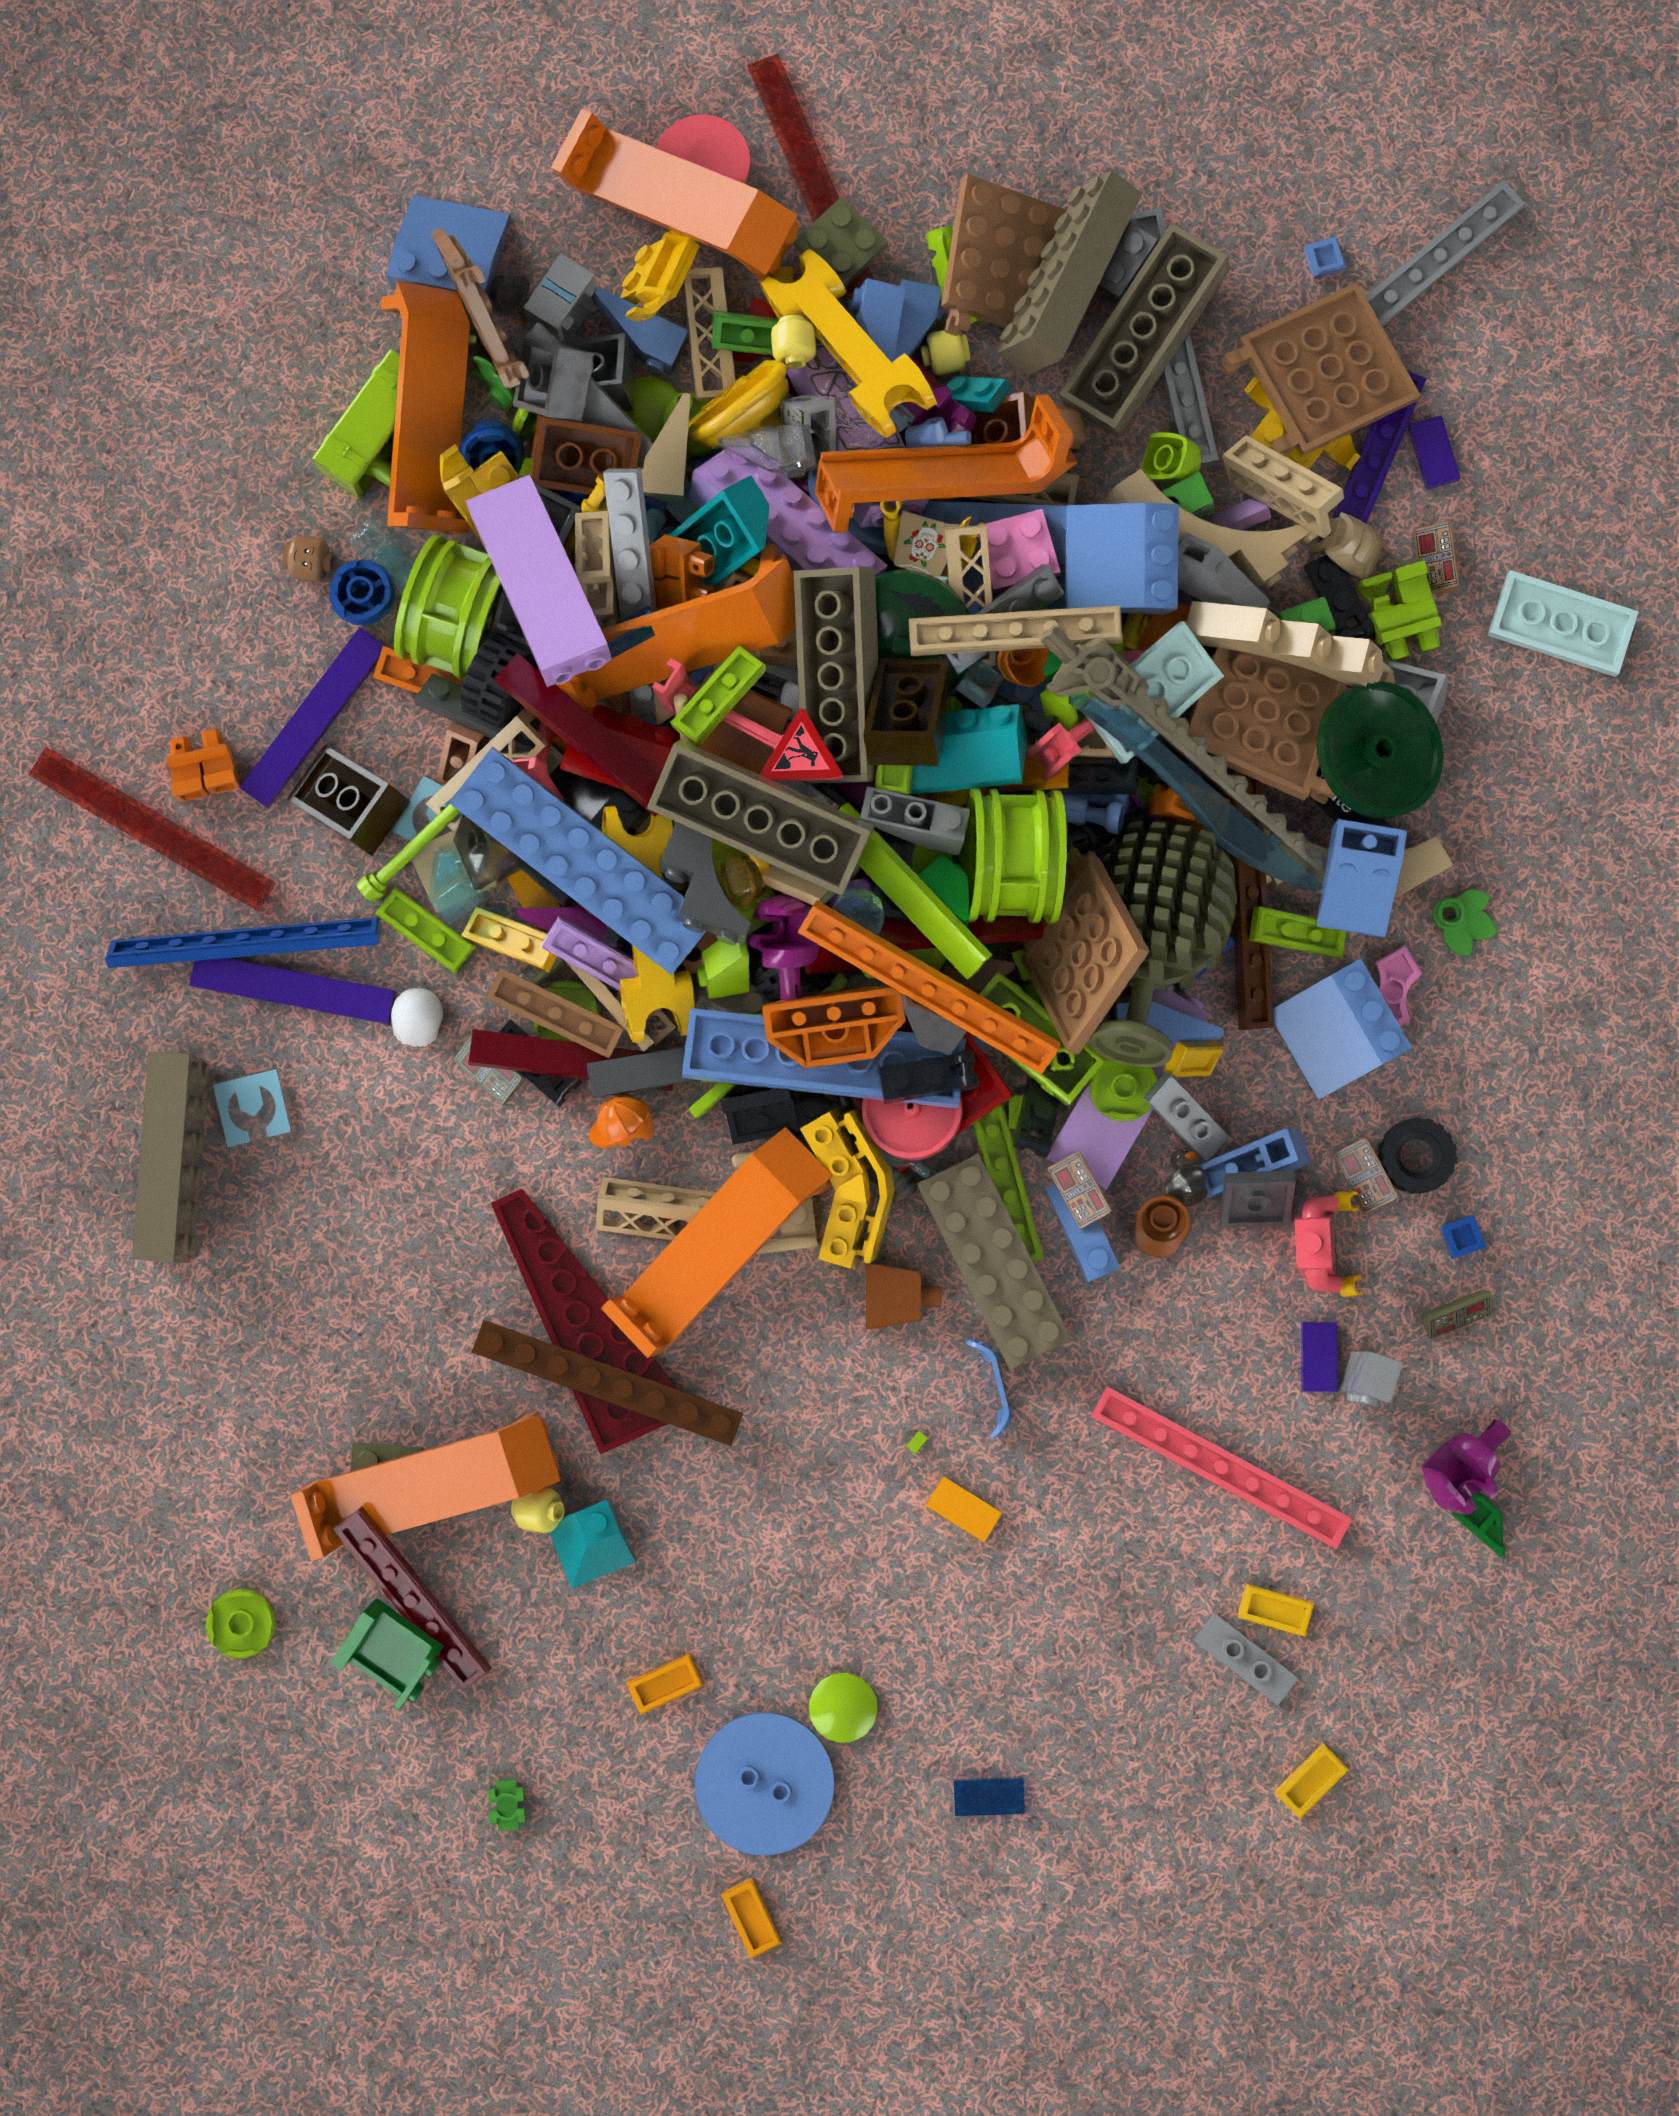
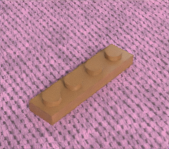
(554, 1013)

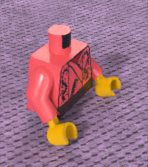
(1317, 1244)

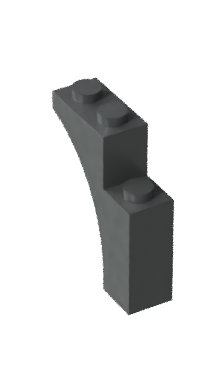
(705, 904)

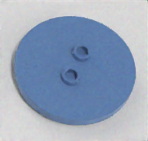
(764, 1783)

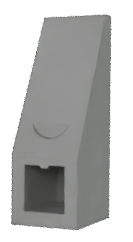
(1213, 577)
(916, 819)

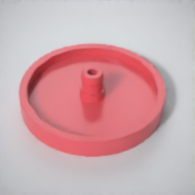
(710, 144)
(909, 1128)

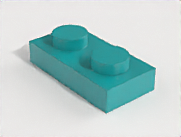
(978, 392)

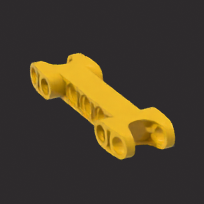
(878, 380)
(652, 985)

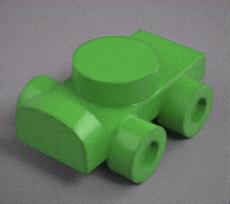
(507, 1797)

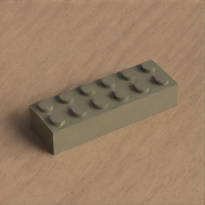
(1068, 273)
(1145, 330)
(838, 660)
(760, 817)
(170, 1157)
(994, 1261)

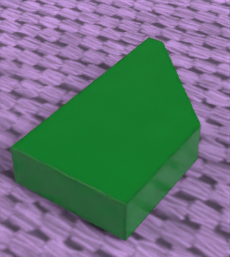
(1484, 1523)

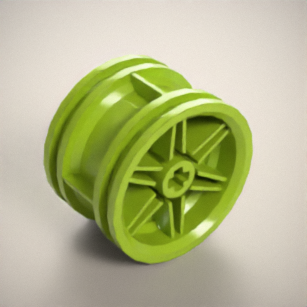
(447, 606)
(1015, 855)

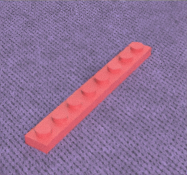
(1221, 1467)

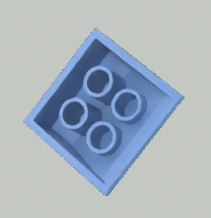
(417, 257)
(1122, 557)
(1340, 1029)

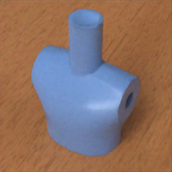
(935, 433)

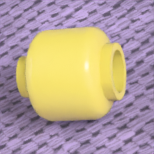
(793, 341)
(945, 352)
(538, 1511)

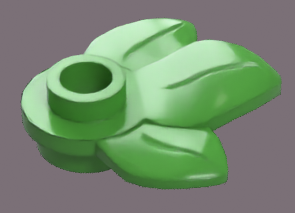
(488, 377)
(1468, 921)

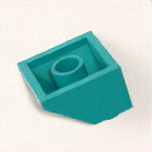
(591, 1543)

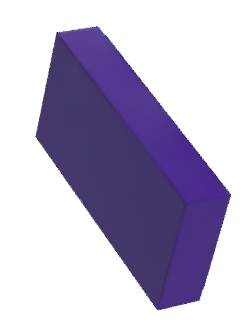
(1434, 452)
(1319, 1356)

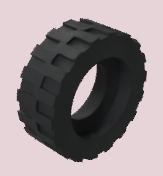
(1442, 1148)

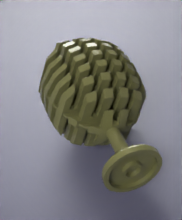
(1184, 909)

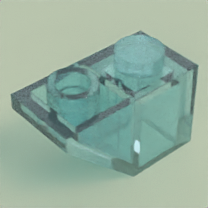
(450, 887)

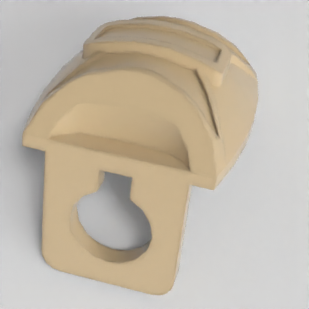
(1351, 545)

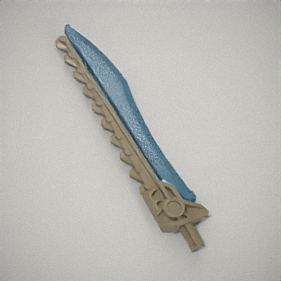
(1115, 682)

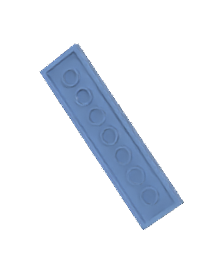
(577, 858)
(736, 1051)

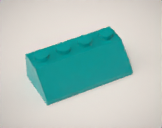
(729, 528)
(977, 751)

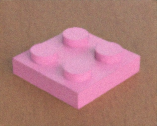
(1017, 548)

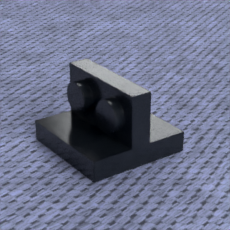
(760, 1113)

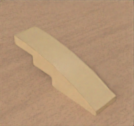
(596, 565)

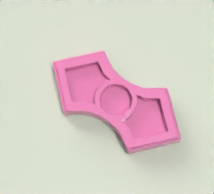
(1396, 975)

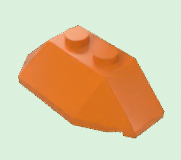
(834, 1024)

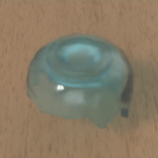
(862, 907)

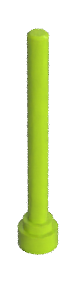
(374, 885)

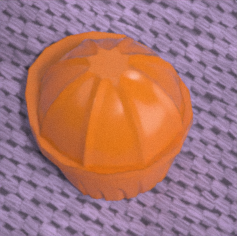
(1023, 665)
(621, 1121)

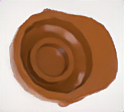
(1161, 1225)

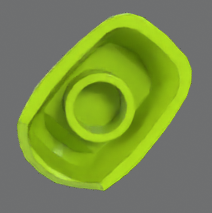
(1170, 458)

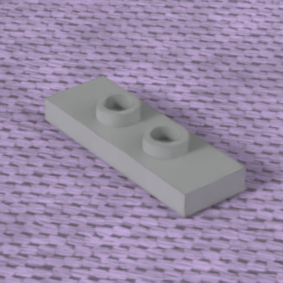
(1186, 1117)
(1245, 1659)

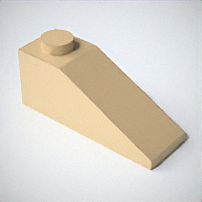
(666, 460)

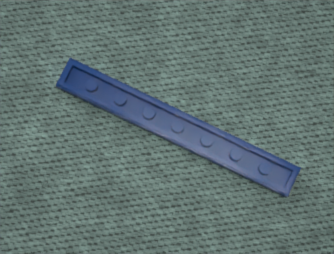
(243, 942)

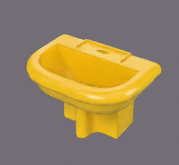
(742, 406)

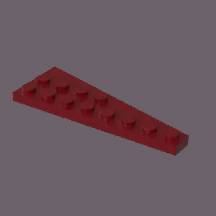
(573, 1316)

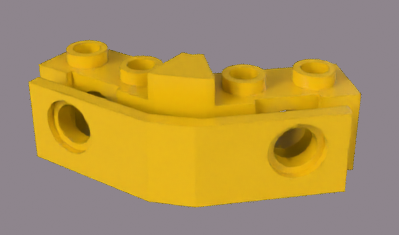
(852, 1196)

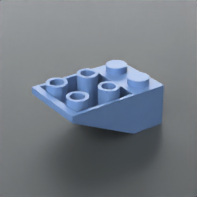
(1360, 877)

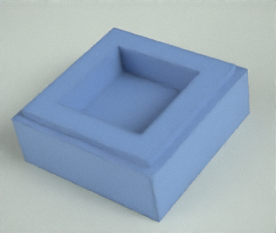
(1324, 257)

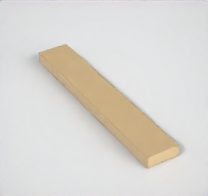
(1011, 630)

